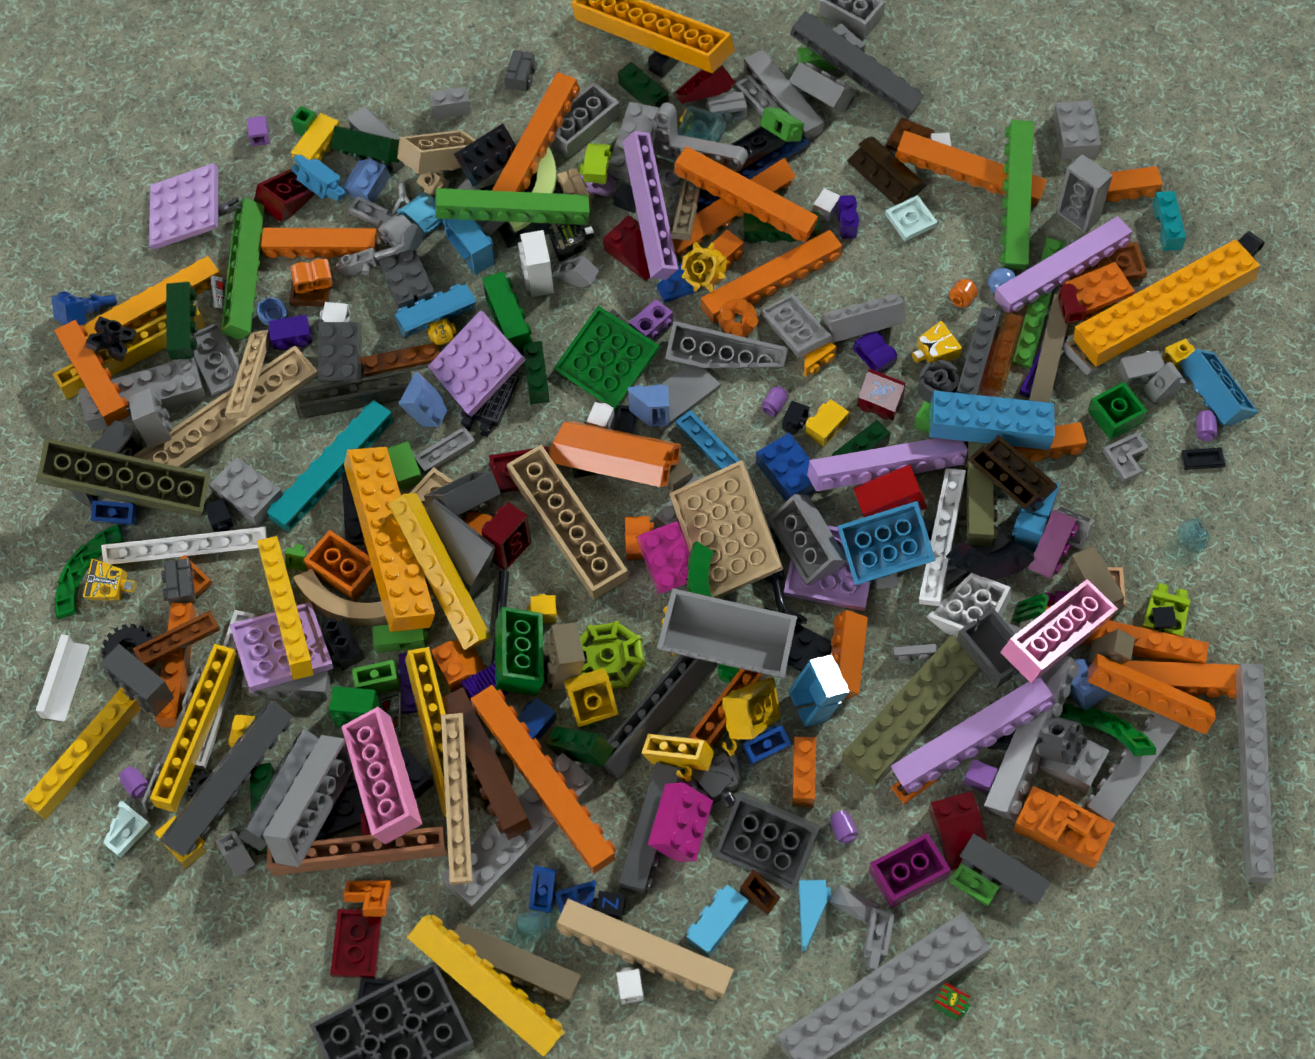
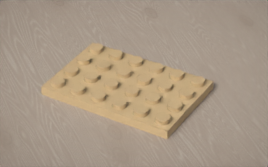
(728, 519)

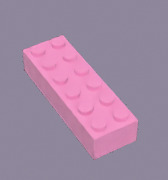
(1058, 631)
(381, 775)

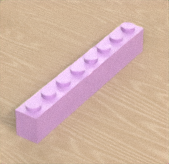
(650, 205)
(1063, 265)
(873, 463)
(973, 735)

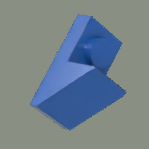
(543, 889)

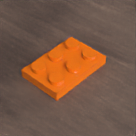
(1102, 287)

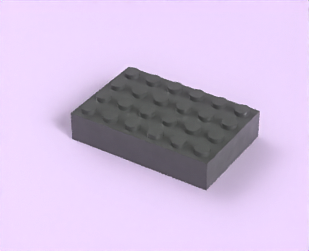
(399, 1021)

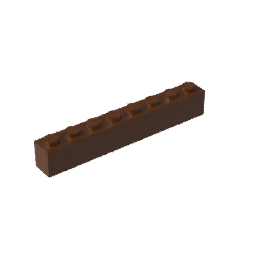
(488, 768)

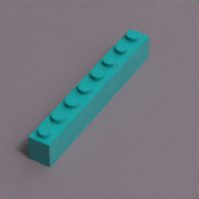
(328, 467)

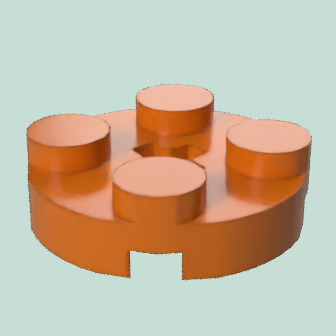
(727, 316)

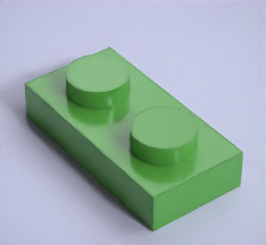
(974, 885)

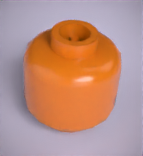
(963, 293)

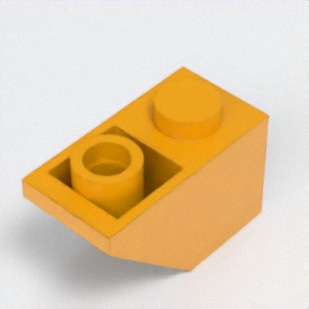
(818, 358)

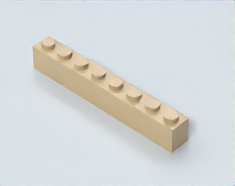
(644, 949)

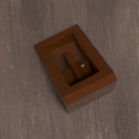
(759, 892)

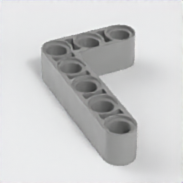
(671, 144)

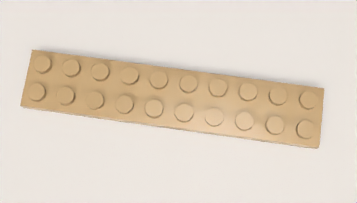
(211, 425)

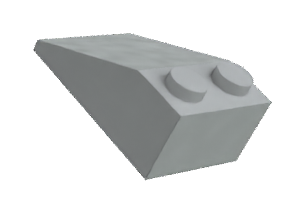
(1083, 773)

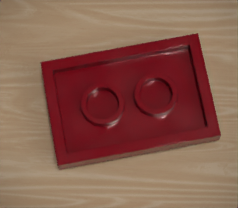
(499, 468)
(355, 945)

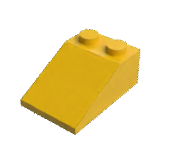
(751, 709)

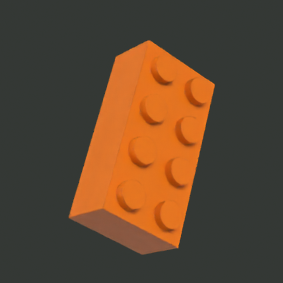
(1071, 844)

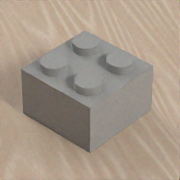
(150, 417)

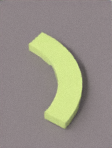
(544, 184)

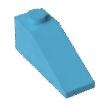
(812, 904)

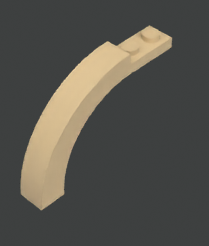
(338, 608)

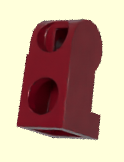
(1069, 304)

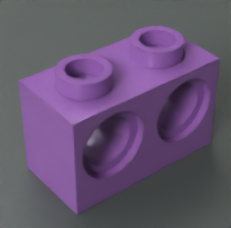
(648, 320)

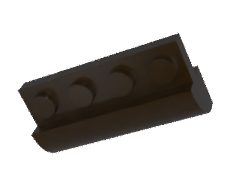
(885, 171)
(1013, 474)

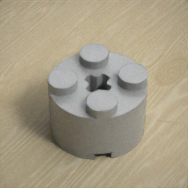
(392, 230)

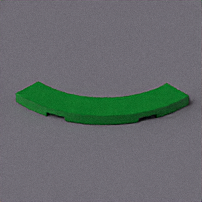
(76, 568)
(698, 569)
(1121, 729)

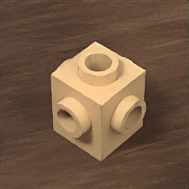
(433, 180)

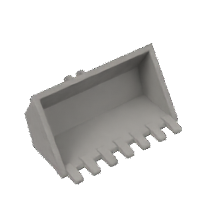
(727, 633)

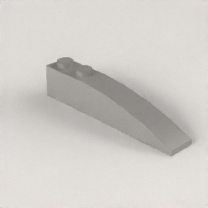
(717, 349)

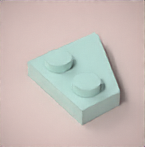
(125, 830)

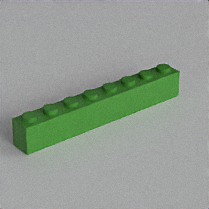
(1017, 195)
(511, 206)
(242, 269)

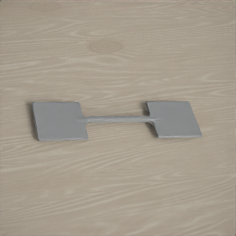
(147, 803)

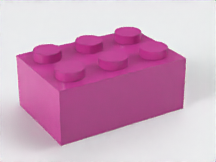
(665, 556)
(680, 822)

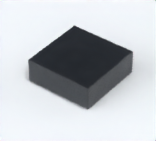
(1163, 618)

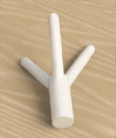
(402, 196)

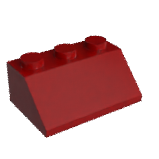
(889, 492)

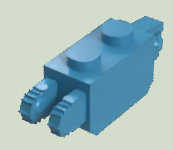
(318, 178)

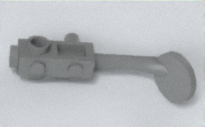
(362, 261)

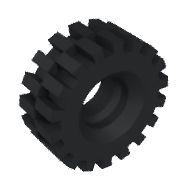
(126, 637)

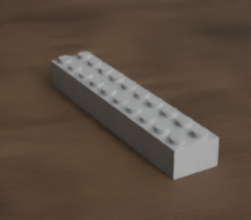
(886, 992)

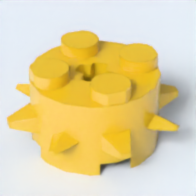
(704, 267)

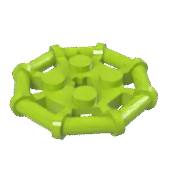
(616, 647)

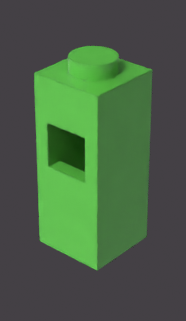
(782, 124)
(399, 640)

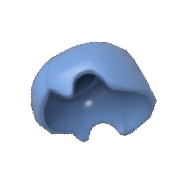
(999, 277)
(271, 308)

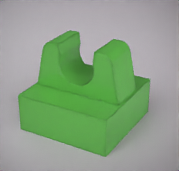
(295, 557)

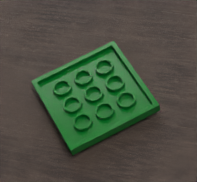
(607, 357)

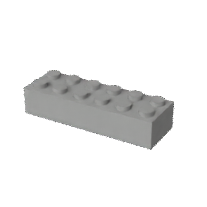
(174, 382)
(309, 801)

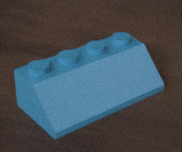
(441, 306)
(1217, 387)

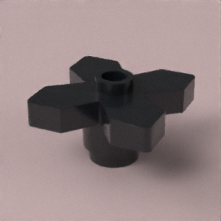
(110, 336)

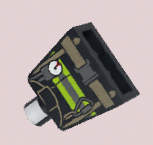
(568, 239)

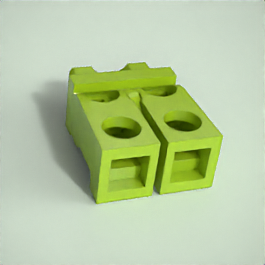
(1161, 598)

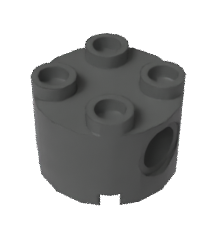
(937, 377)
(1062, 740)

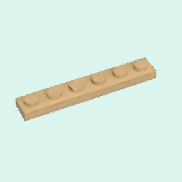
(248, 374)

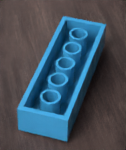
(985, 417)

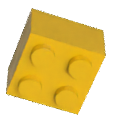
(591, 697)

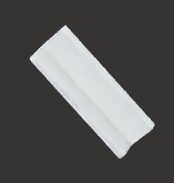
(62, 679)

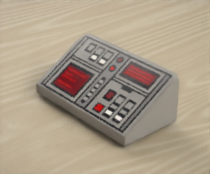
(218, 290)
(392, 706)

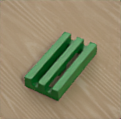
(1032, 606)

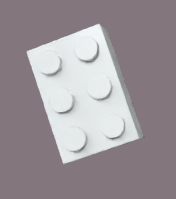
(535, 263)

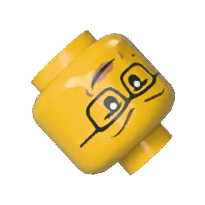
(441, 331)

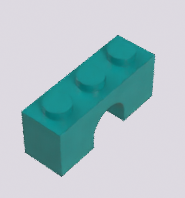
(1168, 212)

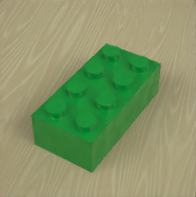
(505, 310)
(519, 651)

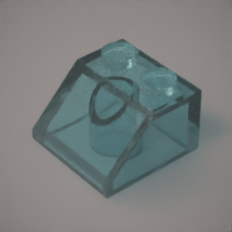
(702, 125)

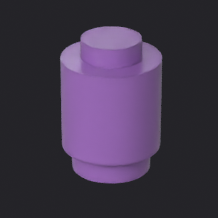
(774, 401)
(1206, 425)
(133, 782)
(843, 827)

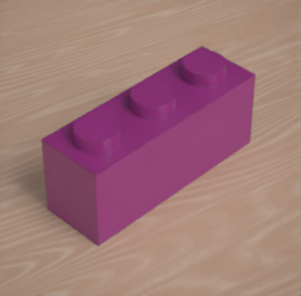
(1053, 544)

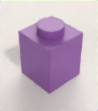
(258, 131)
(980, 776)

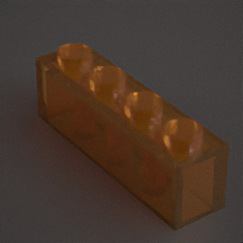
(1004, 351)

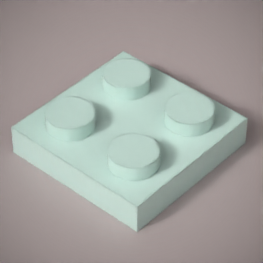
(911, 218)

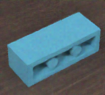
(716, 920)

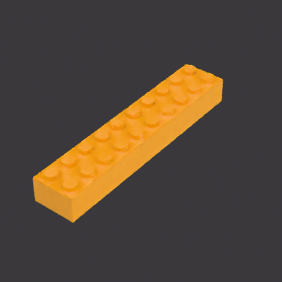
(658, 30)
(1165, 302)
(392, 559)

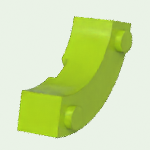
(596, 163)

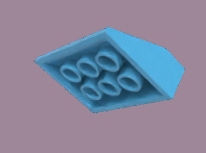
(886, 543)

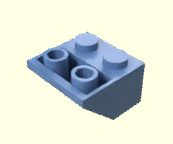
(650, 404)

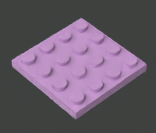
(183, 206)
(476, 363)
(834, 589)
(263, 651)

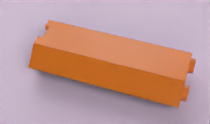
(614, 453)

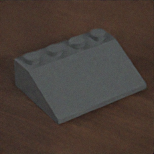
(465, 546)
(768, 840)

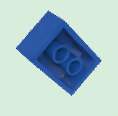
(786, 467)

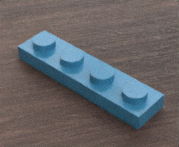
(706, 440)

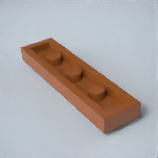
(399, 359)
(177, 638)

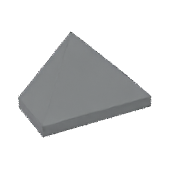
(852, 903)

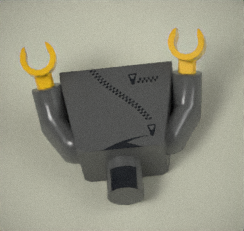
(720, 779)

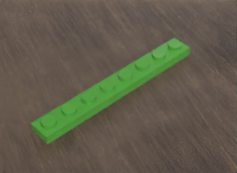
(1035, 316)

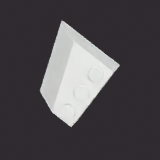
(968, 602)

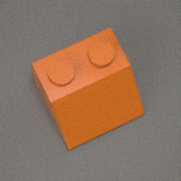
(456, 663)

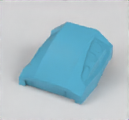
(422, 213)

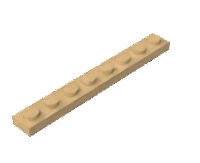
(456, 799)

